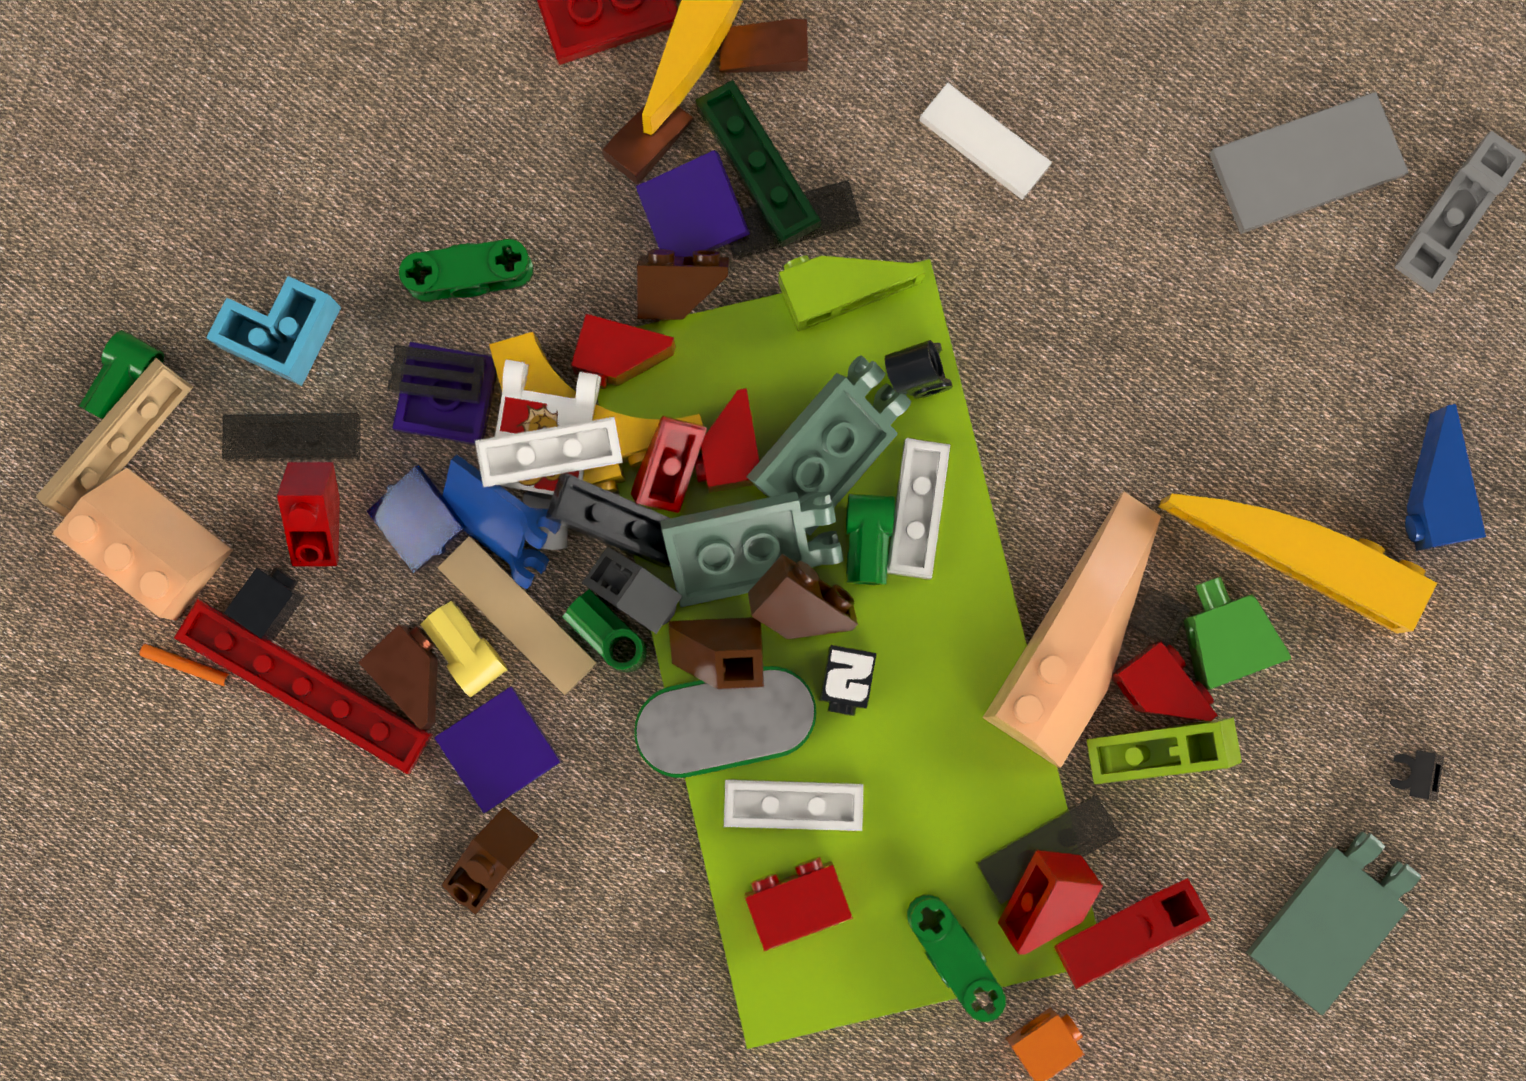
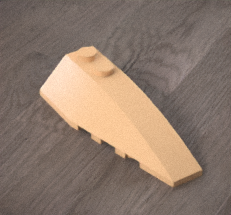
(1079, 640)

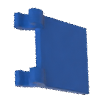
(499, 520)

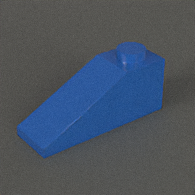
(1443, 493)

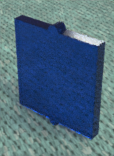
(416, 519)

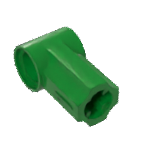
(123, 363)
(869, 528)
(603, 630)

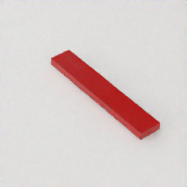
(303, 687)

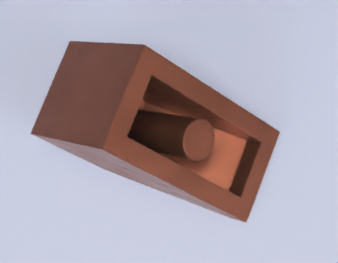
(406, 672)

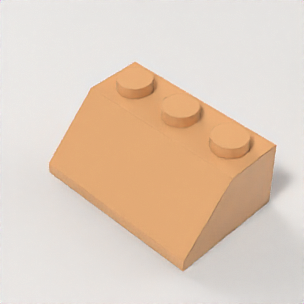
(143, 543)

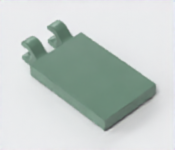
(833, 438)
(733, 546)
(1333, 923)

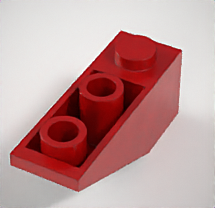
(1132, 933)

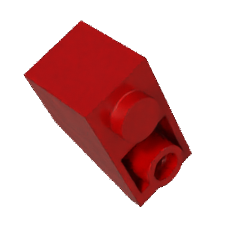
(310, 513)
(1159, 686)

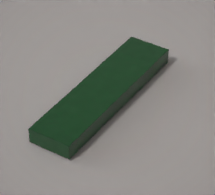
(758, 163)

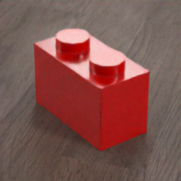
(797, 904)

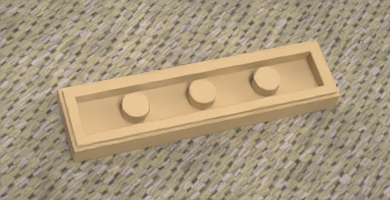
(116, 437)
(517, 615)

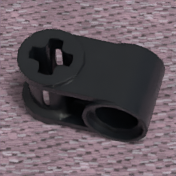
(917, 370)

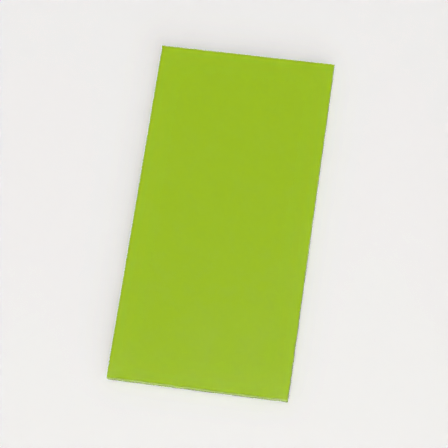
(932, 769)

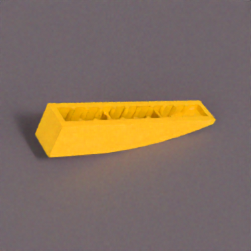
(688, 52)
(1316, 556)

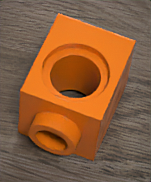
(1047, 1044)

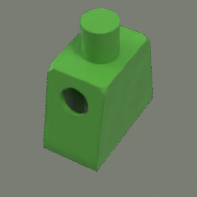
(1230, 637)

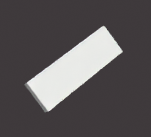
(985, 141)
(548, 451)
(918, 508)
(793, 805)

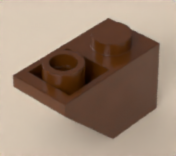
(676, 284)
(799, 603)
(719, 651)
(489, 860)

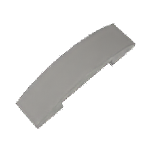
(1458, 211)

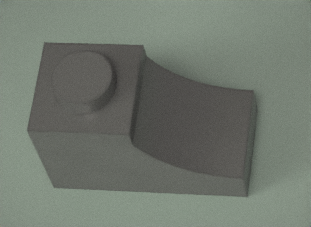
(632, 590)

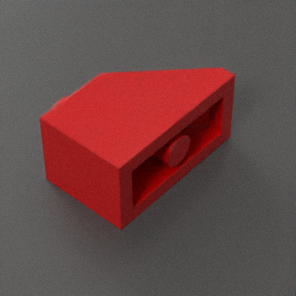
(618, 350)
(729, 447)
(1049, 899)

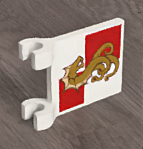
(531, 411)

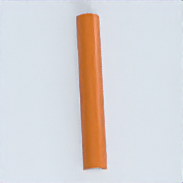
(183, 664)

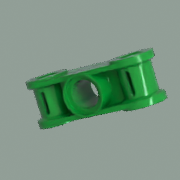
(466, 270)
(956, 958)

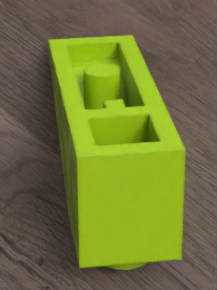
(836, 285)
(1164, 751)

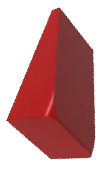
(668, 464)

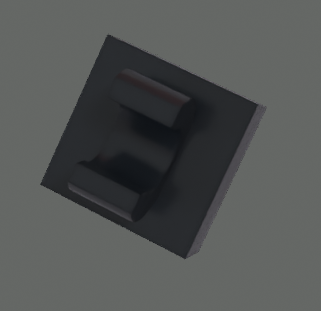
(1424, 777)

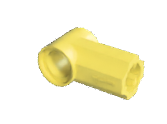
(469, 657)

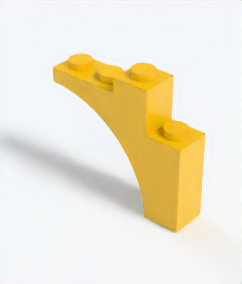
(633, 432)

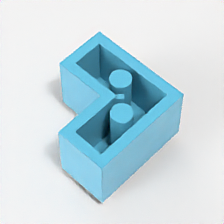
(286, 338)

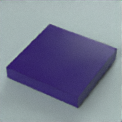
(693, 207)
(443, 417)
(497, 749)

